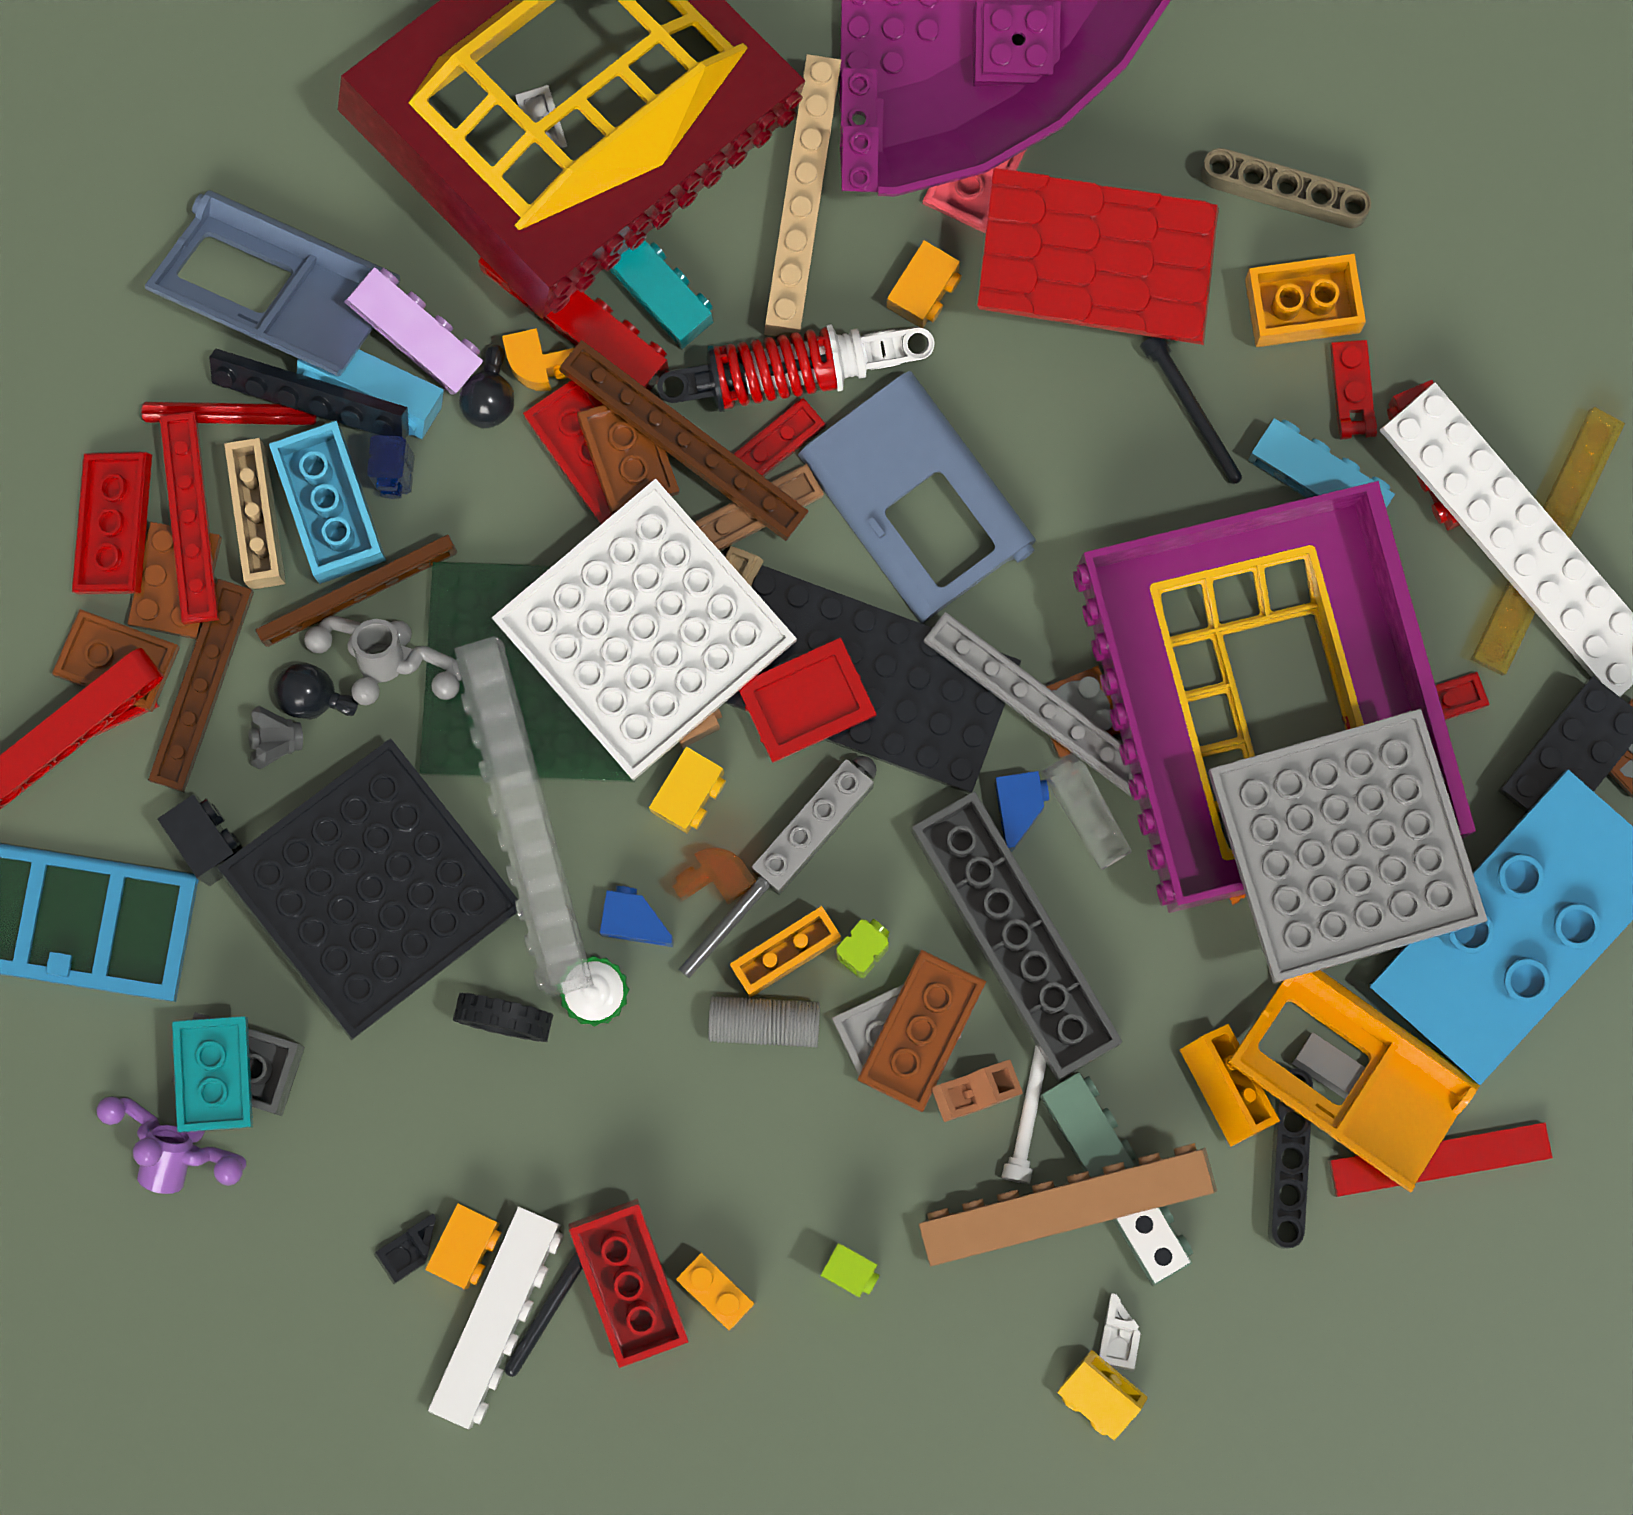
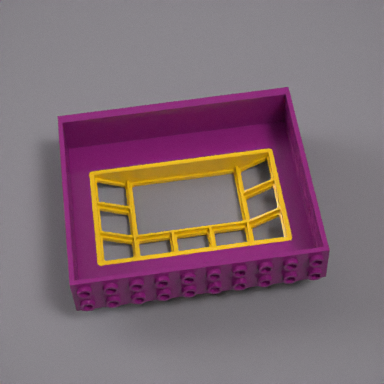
(1363, 628)

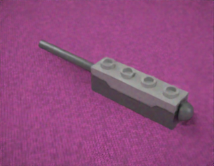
(795, 846)

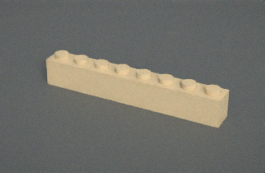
(802, 196)

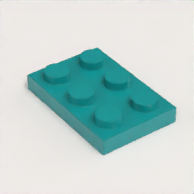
(212, 1074)

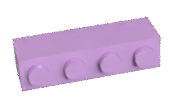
(413, 330)

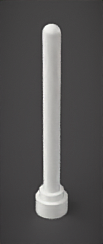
(1018, 1165)

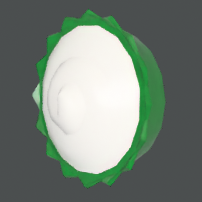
(603, 999)

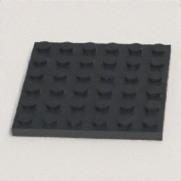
(370, 888)

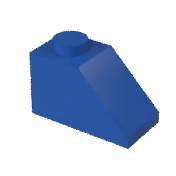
(1019, 804)
(632, 919)

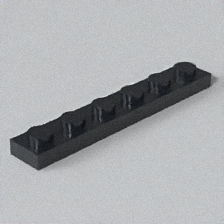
(308, 394)

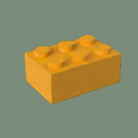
(1305, 300)

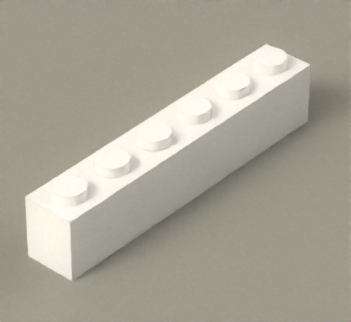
(495, 1318)

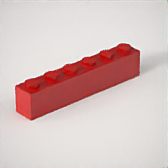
(595, 325)

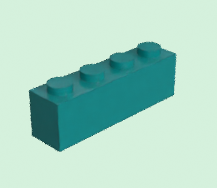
(664, 293)

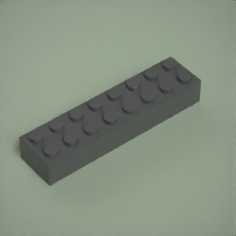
(1016, 936)

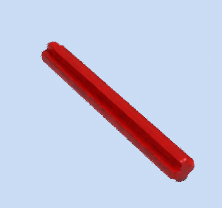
(230, 413)

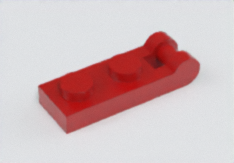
(1353, 388)

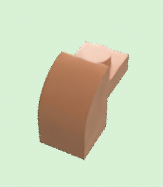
(977, 1091)

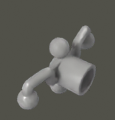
(390, 638)

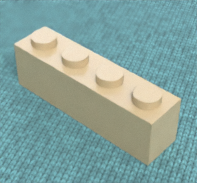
(254, 513)

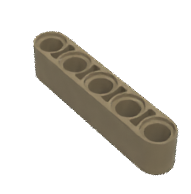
(1302, 182)

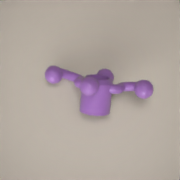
(167, 1153)

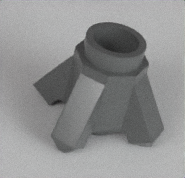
(272, 737)

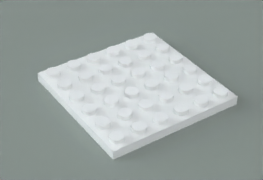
(644, 629)

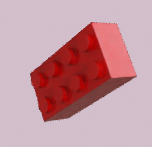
(628, 1283)

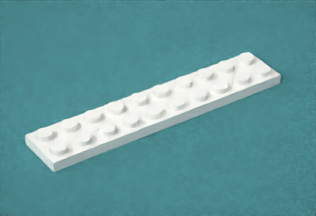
(1517, 535)

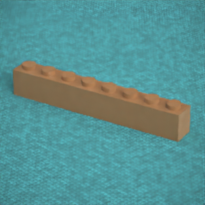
(1067, 1206)

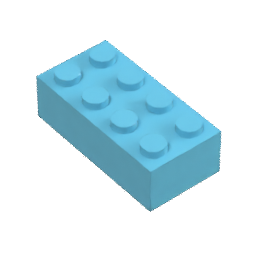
(327, 502)

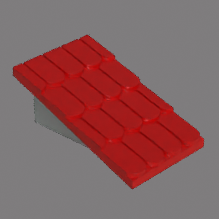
(1098, 256)

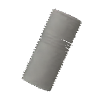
(751, 1021)

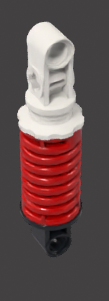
(791, 362)

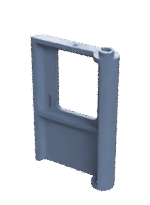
(308, 312)
(883, 455)

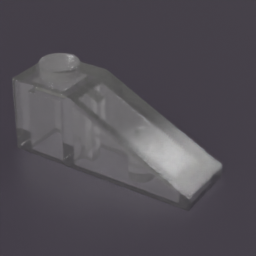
(1087, 810)

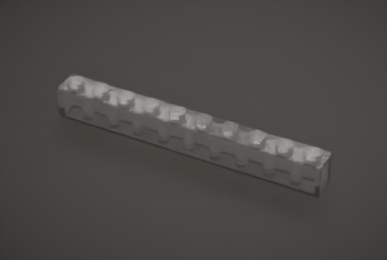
(522, 817)

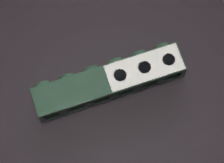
(1095, 1146)

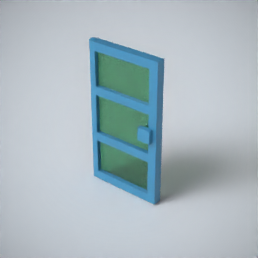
(93, 922)

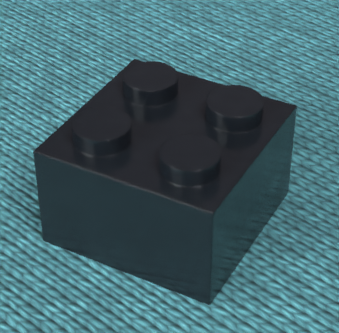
(199, 837)

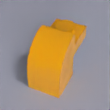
(529, 363)

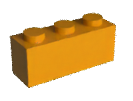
(785, 952)
(1233, 1098)

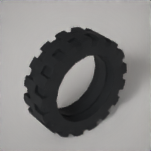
(503, 1017)

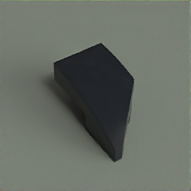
(408, 1251)

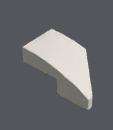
(538, 104)
(1119, 1336)

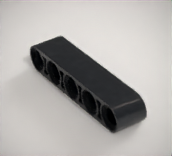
(1283, 1176)

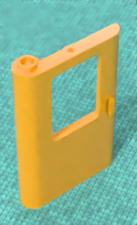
(1398, 1102)

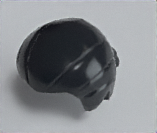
(488, 396)
(308, 692)

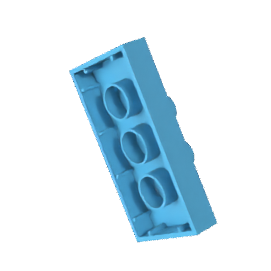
(1552, 906)

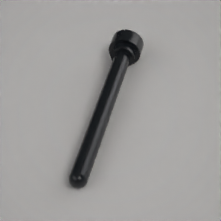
(1160, 352)
(544, 1316)

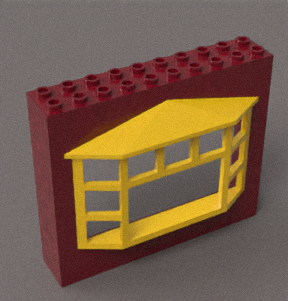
(610, 191)

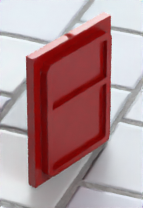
(807, 700)

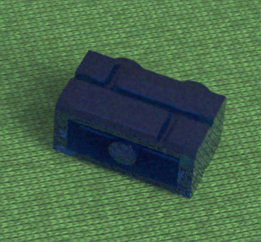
(390, 465)

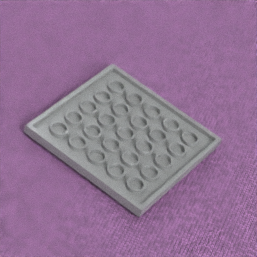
(1347, 846)

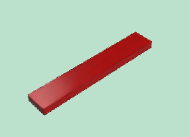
(189, 518)
(1452, 1158)

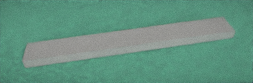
(1030, 698)

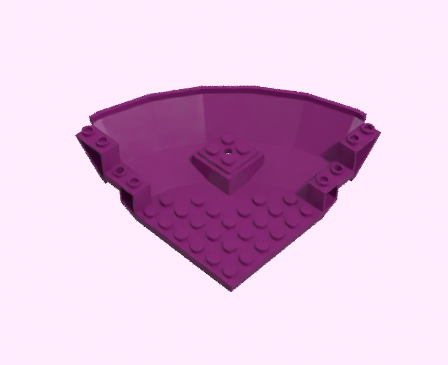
(955, 93)

